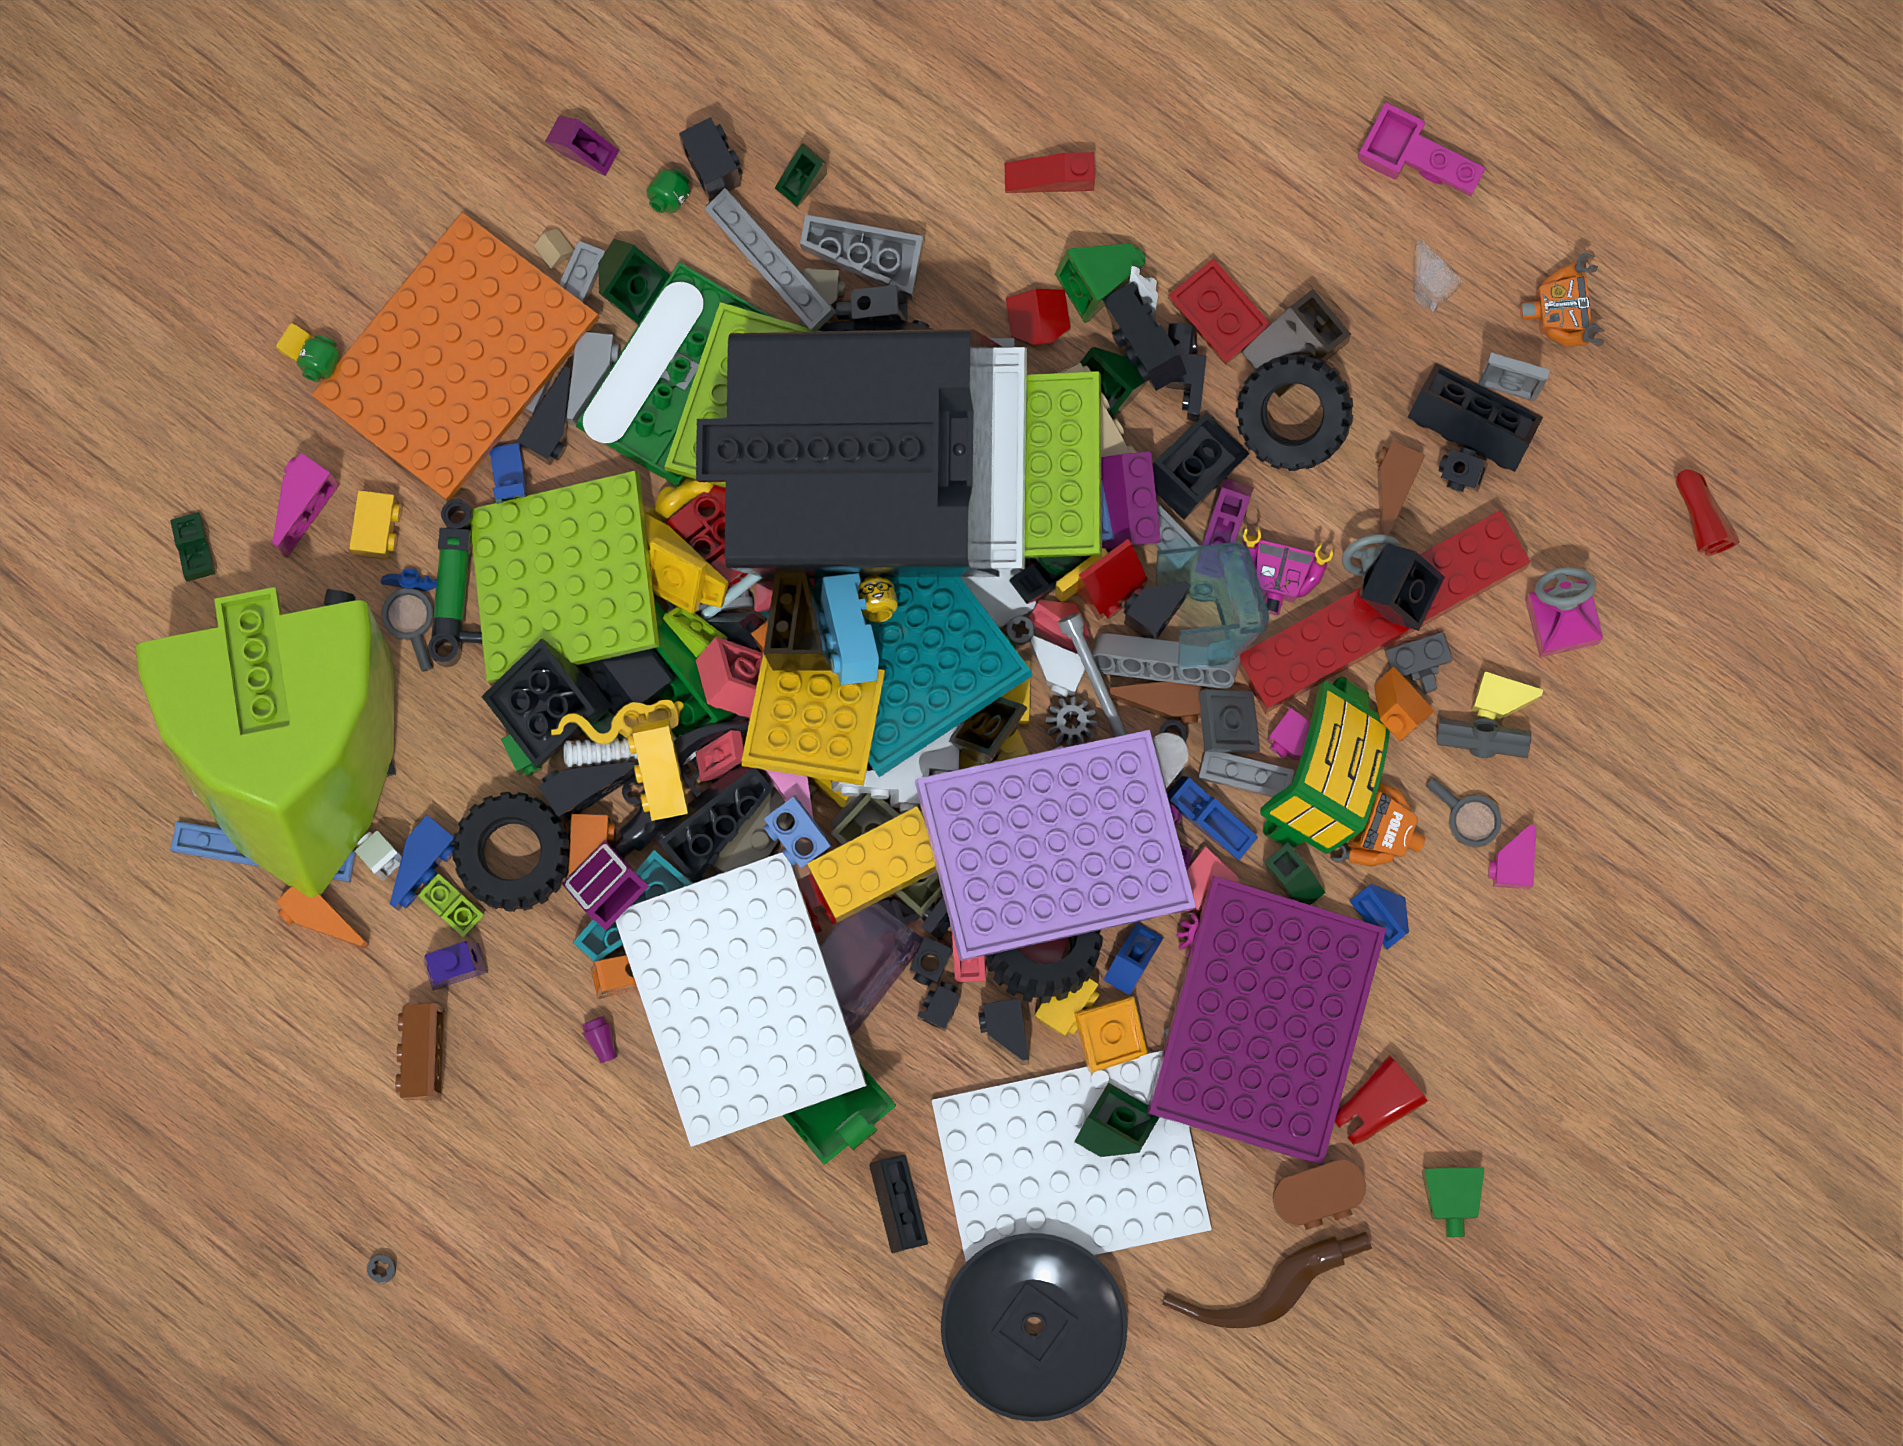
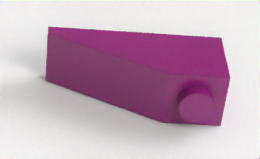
(1228, 513)

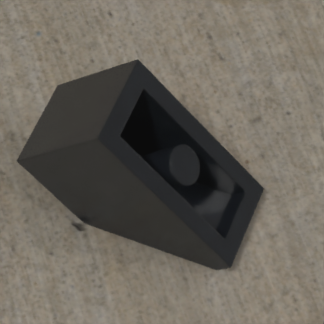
(737, 627)

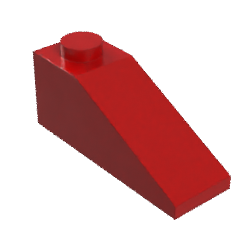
(1051, 173)

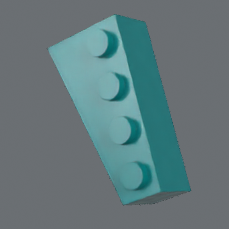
(660, 878)

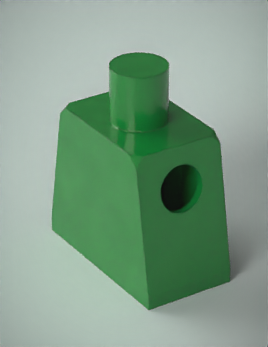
(1453, 1196)

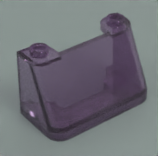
(866, 959)

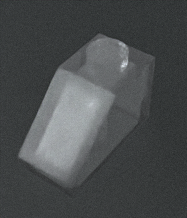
(1432, 277)

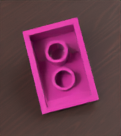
(302, 497)

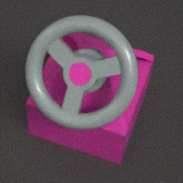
(1564, 615)

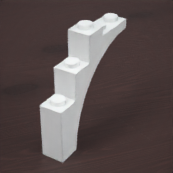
(900, 781)

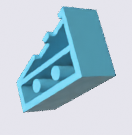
(846, 632)

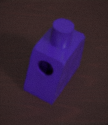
(454, 964)

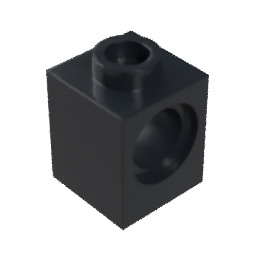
(930, 948)

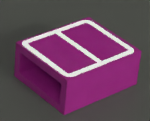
(605, 885)

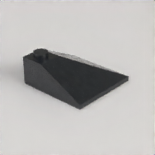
(538, 695)

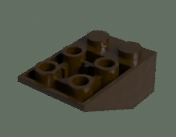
(1303, 328)

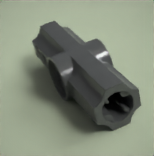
(1484, 738)

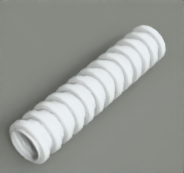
(591, 753)

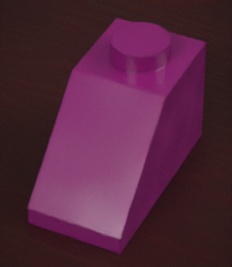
(582, 144)

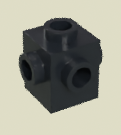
(1470, 477)

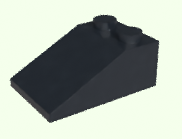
(1196, 465)
(580, 788)

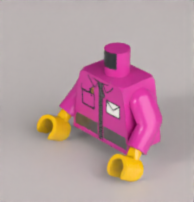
(1284, 570)

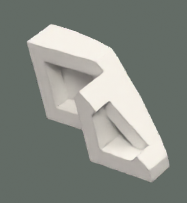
(1146, 288)

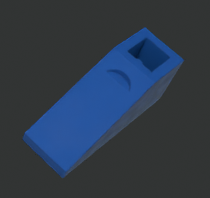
(421, 855)

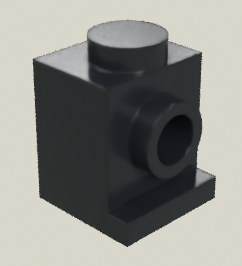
(940, 1006)

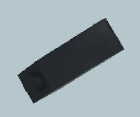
(548, 427)

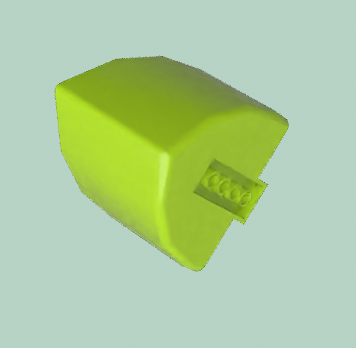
(279, 727)

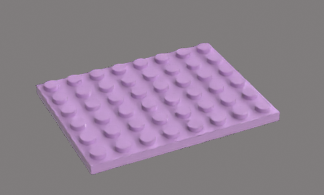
(1054, 844)

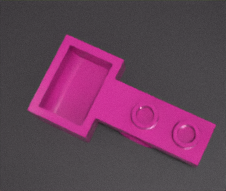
(1397, 142)

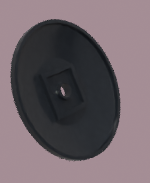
(1044, 1372)

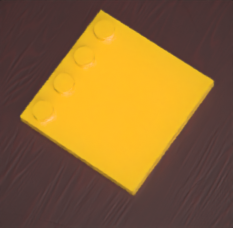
(812, 724)

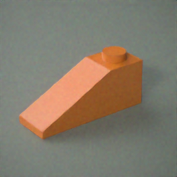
(317, 915)

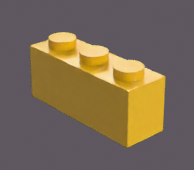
(658, 769)

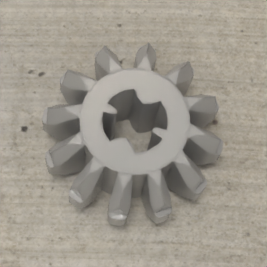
(1082, 721)

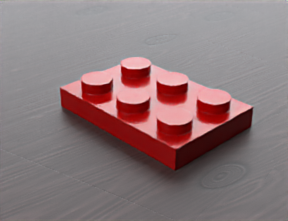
(1219, 311)

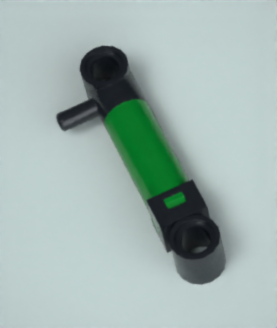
(454, 554)

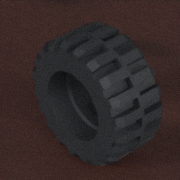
(1253, 412)
(488, 818)
(1047, 979)

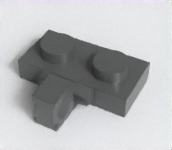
(1421, 659)

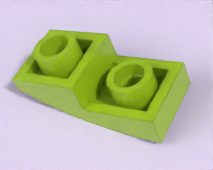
(450, 905)

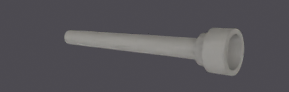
(1073, 627)

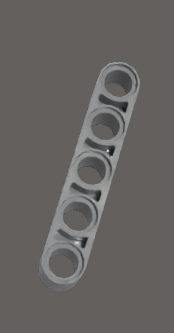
(1155, 661)

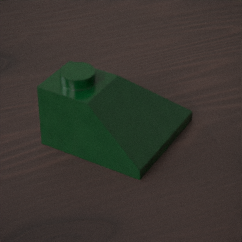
(630, 279)
(1118, 378)
(1116, 1124)

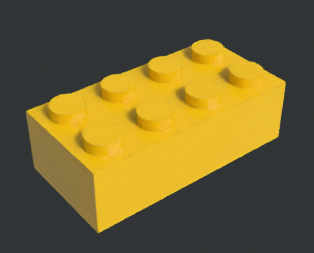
(874, 865)

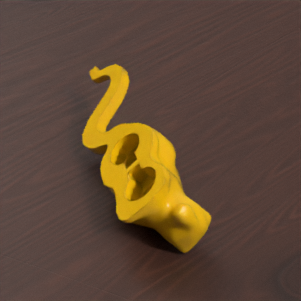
(672, 500)
(625, 719)

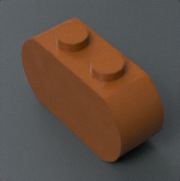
(1319, 1194)

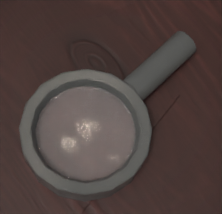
(409, 617)
(1473, 819)

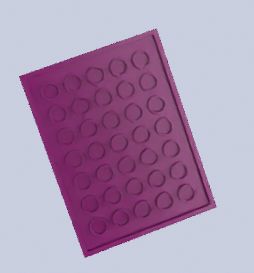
(1266, 1020)

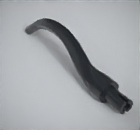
(640, 827)

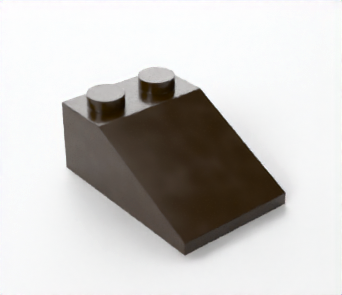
(988, 729)

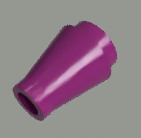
(600, 1038)

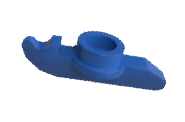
(409, 579)

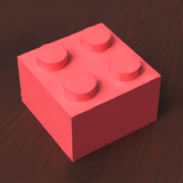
(729, 675)

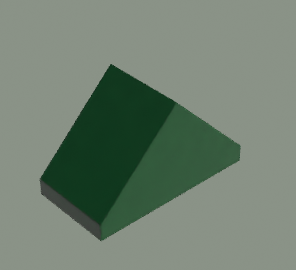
(801, 175)

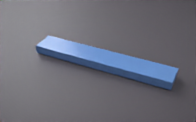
(214, 844)

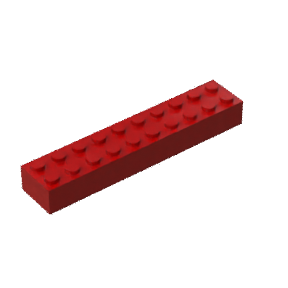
(1355, 630)

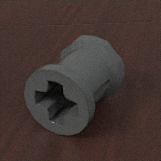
(1017, 621)

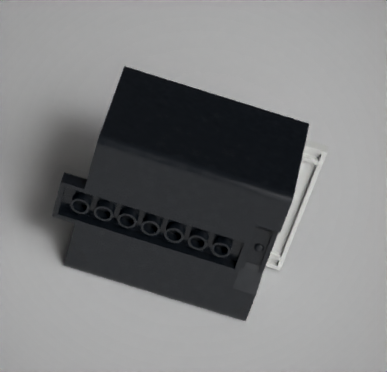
(871, 453)

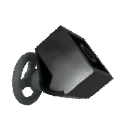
(1394, 579)

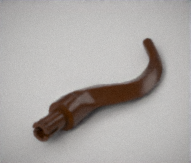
(1284, 1287)

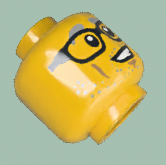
(879, 598)

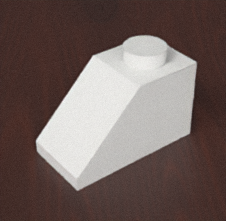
(1059, 667)
(378, 854)

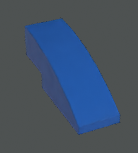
(1211, 817)

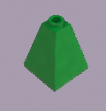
(1096, 272)

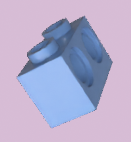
(804, 827)

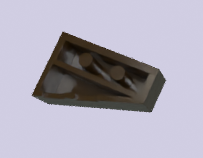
(794, 626)

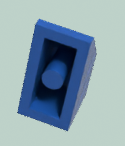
(1133, 958)

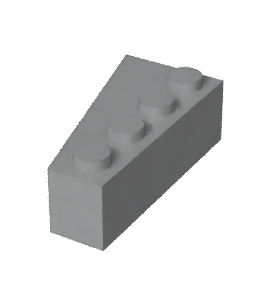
(866, 251)

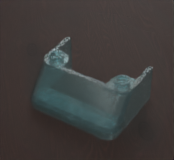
(1219, 575)

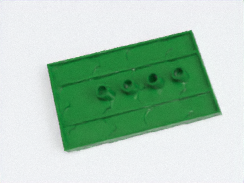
(656, 423)

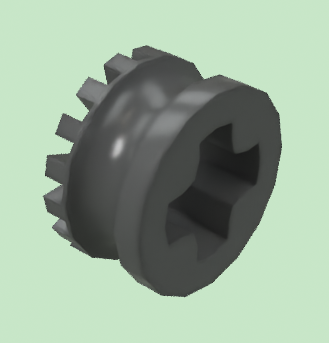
(372, 1266)

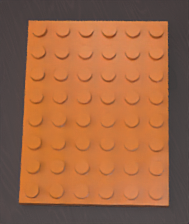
(455, 356)

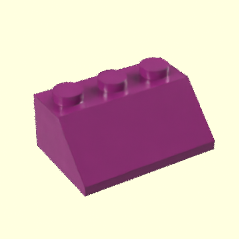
(1131, 499)

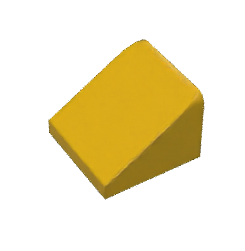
(292, 341)

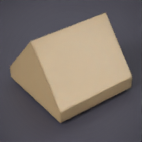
(553, 248)

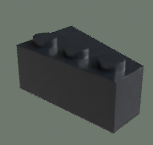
(1143, 338)

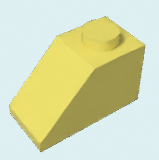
(1502, 696)

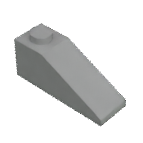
(591, 364)

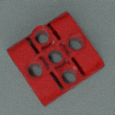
(705, 531)

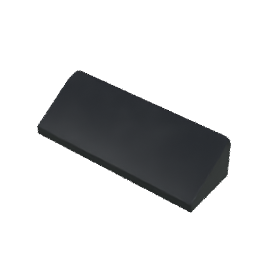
(898, 1203)

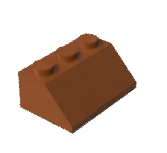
(420, 1052)

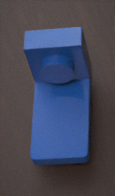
(508, 473)

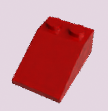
(1112, 581)

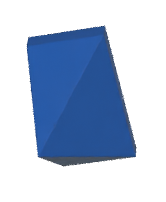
(1383, 910)

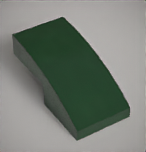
(192, 546)

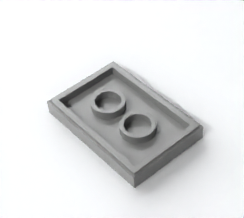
(1513, 377)

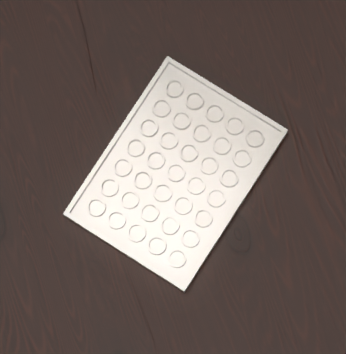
(739, 999)
(1022, 1173)

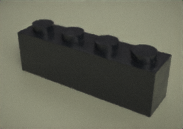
(713, 820)

